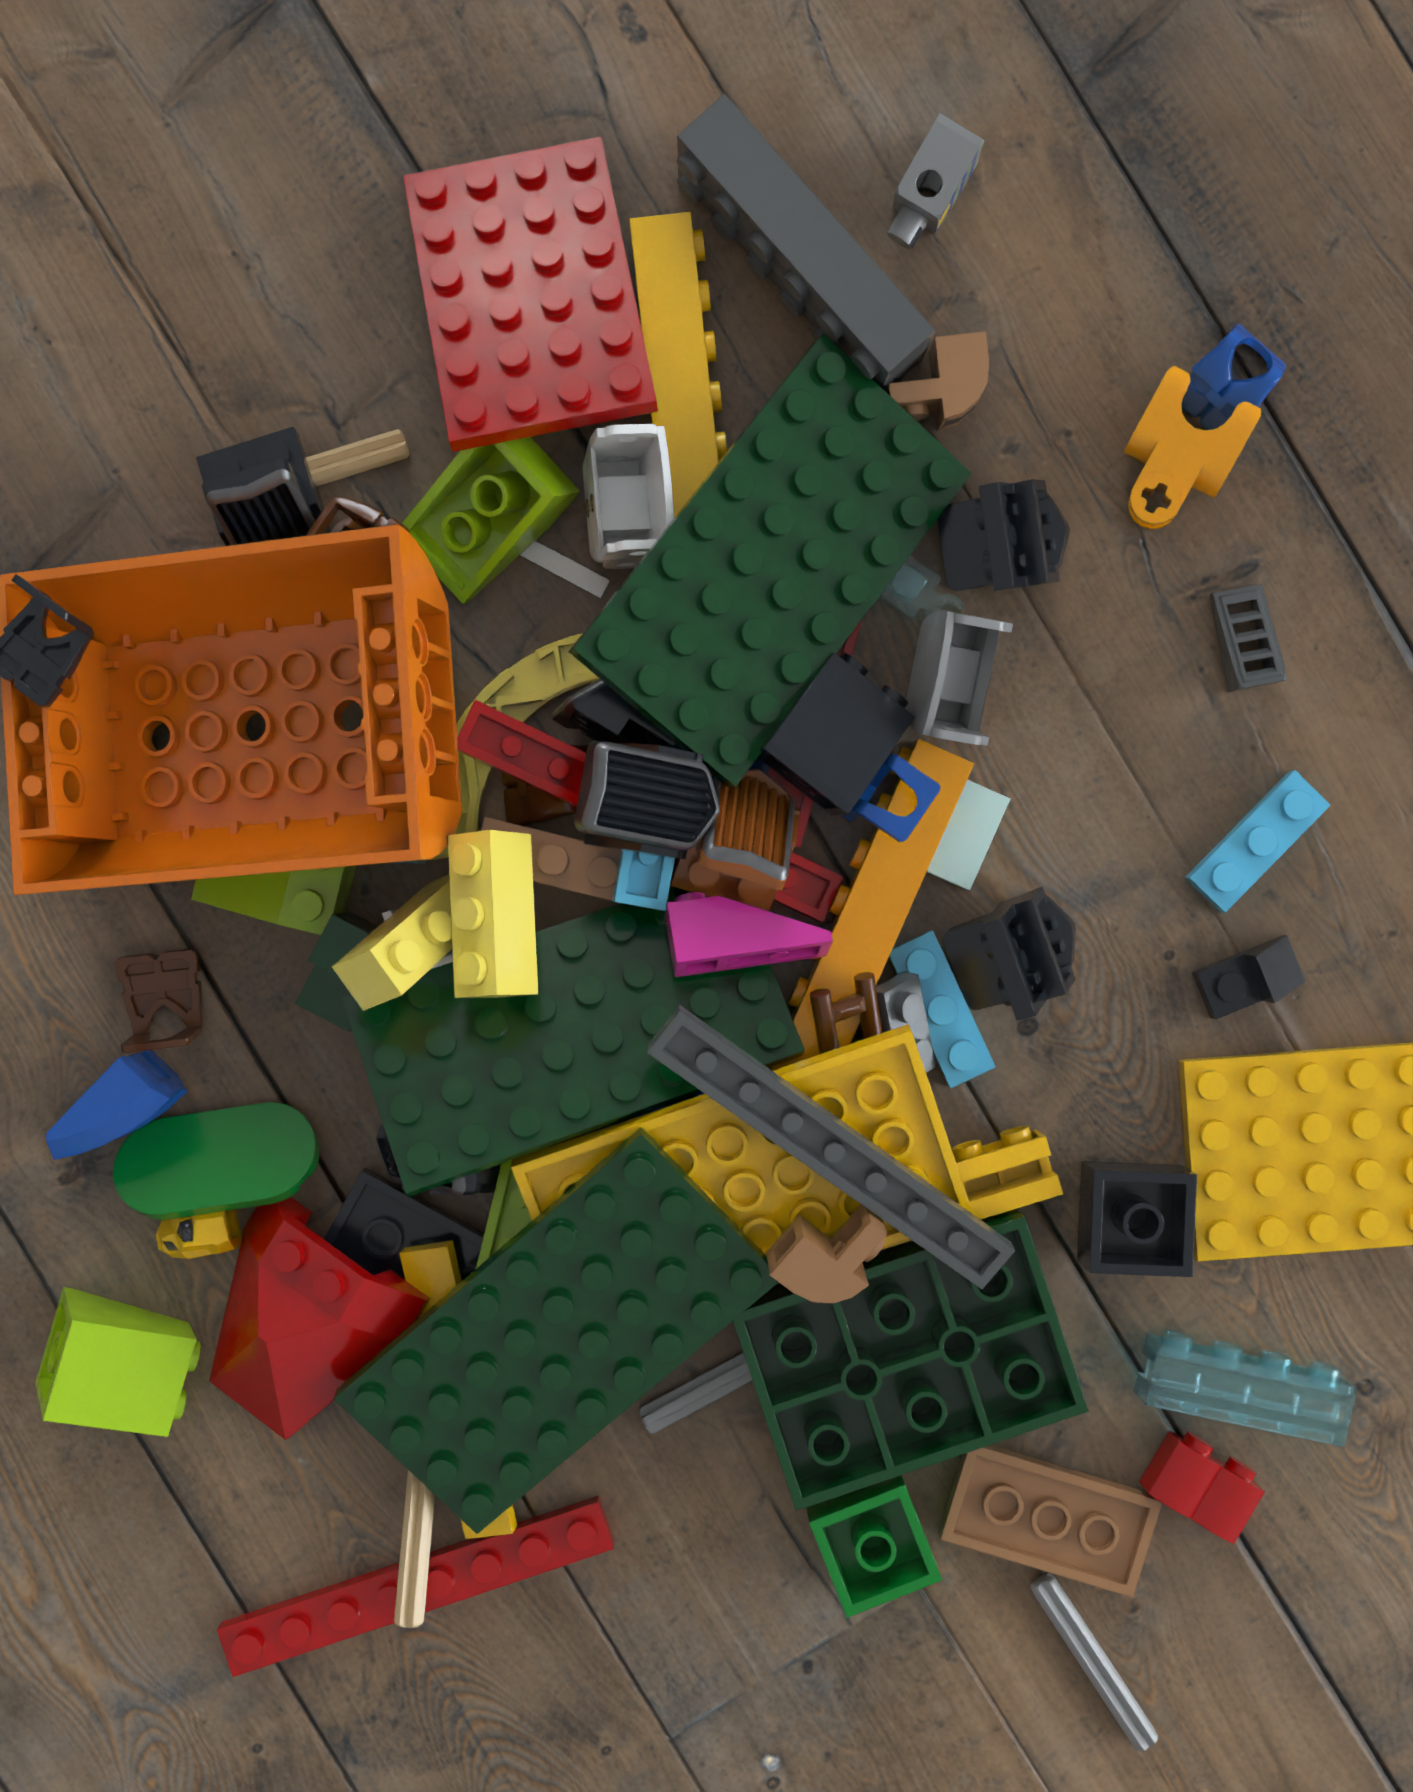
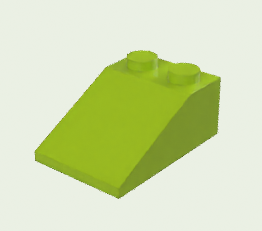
(488, 512)
(288, 899)

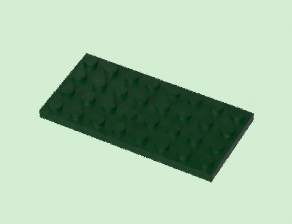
(772, 562)
(515, 1074)
(558, 1332)

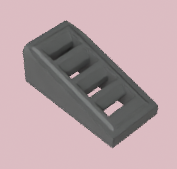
(1269, 649)

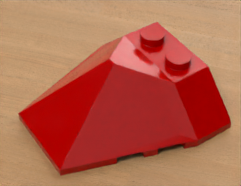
(302, 1319)

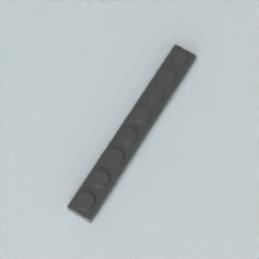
(829, 1146)

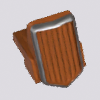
(746, 845)

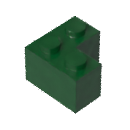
(324, 988)

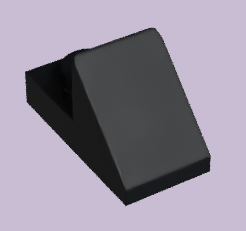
(1249, 977)

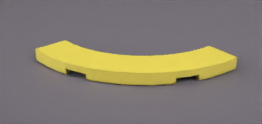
(519, 694)

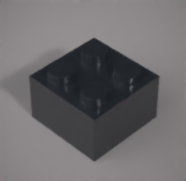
(1137, 1219)

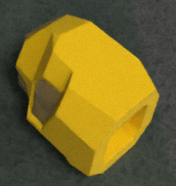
(199, 1235)

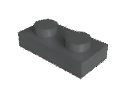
(903, 1004)

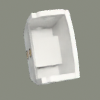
(626, 492)

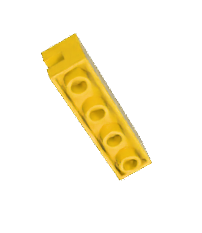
(1006, 1172)

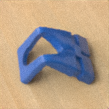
(1213, 390)
(896, 826)

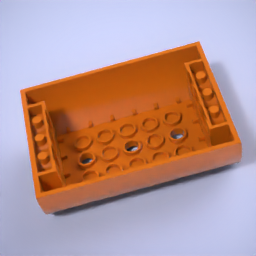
(203, 648)

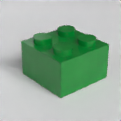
(873, 1545)

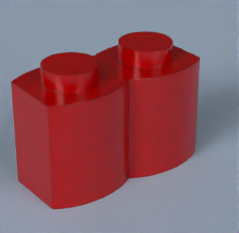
(1202, 1486)

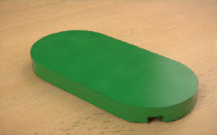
(216, 1161)

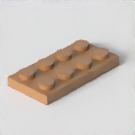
(1050, 1518)

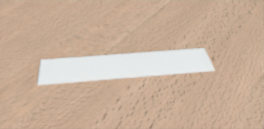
(566, 568)

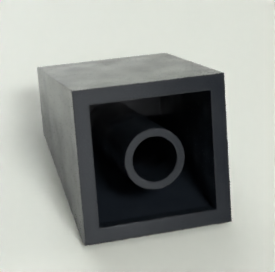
(837, 735)

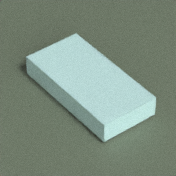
(968, 835)

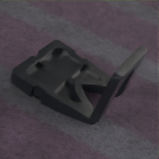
(37, 662)

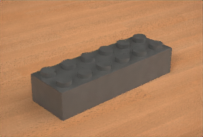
(798, 244)

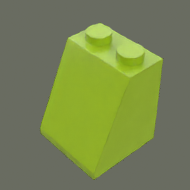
(115, 1366)

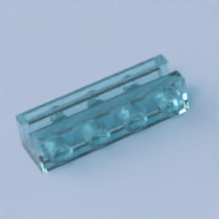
(1246, 1388)

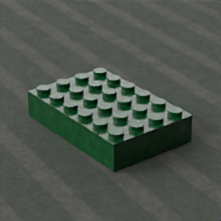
(908, 1367)

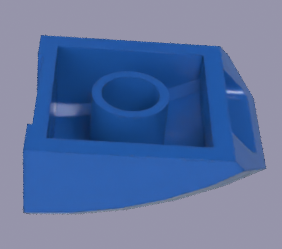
(118, 1103)

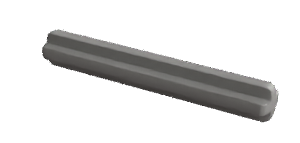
(695, 1394)
(1094, 1661)

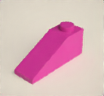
(729, 935)

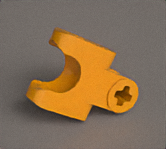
(1179, 454)

